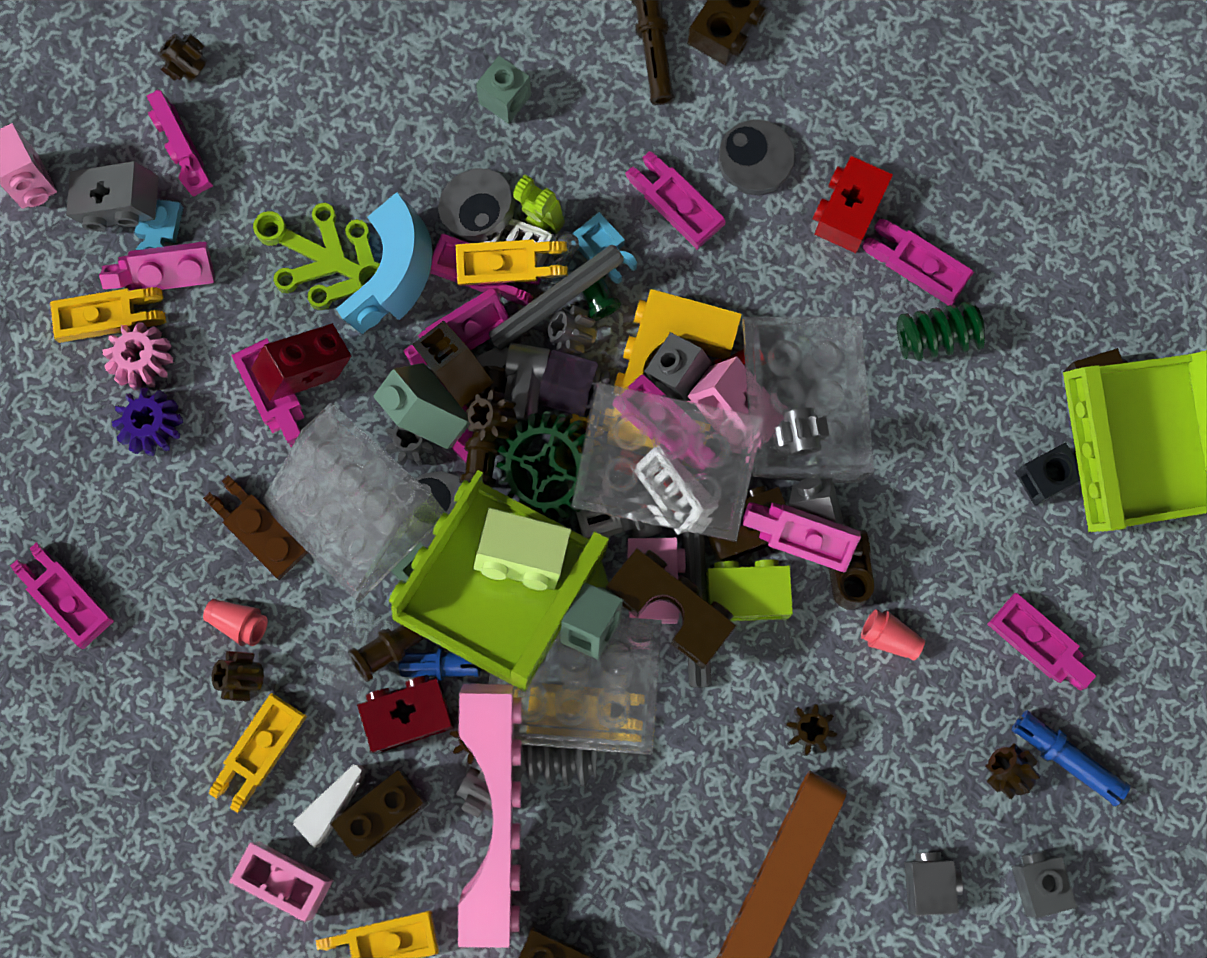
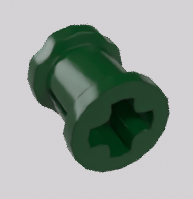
(600, 300)

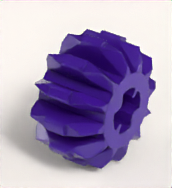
(147, 436)

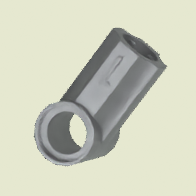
(524, 374)

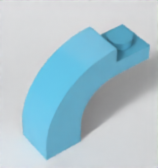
(402, 269)

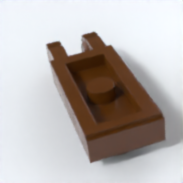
(259, 531)

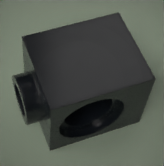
(1037, 482)

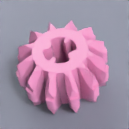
(123, 355)

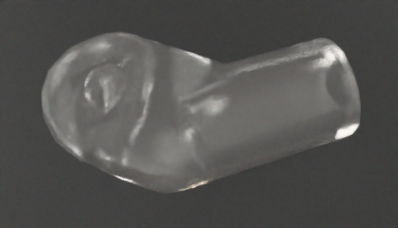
(565, 257)

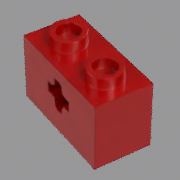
(864, 186)

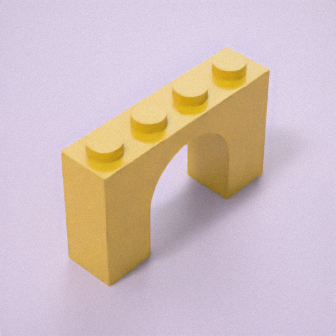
(694, 321)

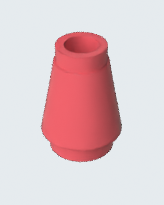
(237, 621)
(891, 635)

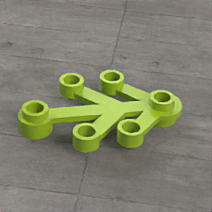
(327, 259)

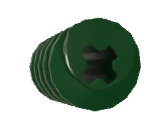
(939, 329)

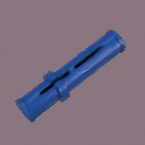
(1057, 748)

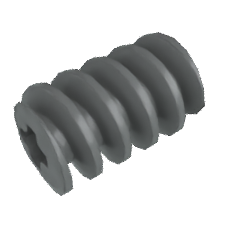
(554, 761)

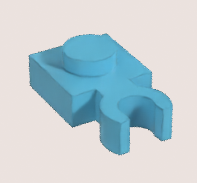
(163, 228)
(598, 235)

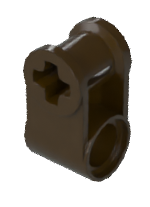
(859, 571)

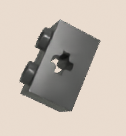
(112, 196)

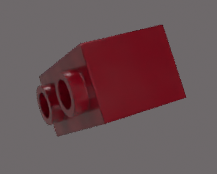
(301, 362)
(387, 732)

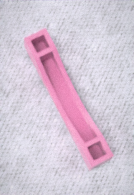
(487, 729)

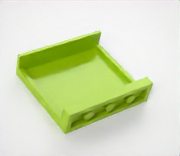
(1140, 439)
(483, 618)

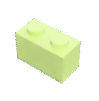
(521, 550)

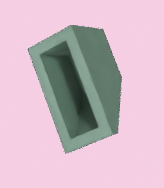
(422, 405)

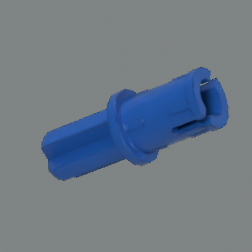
(437, 664)

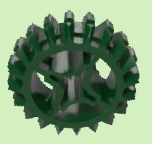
(519, 459)

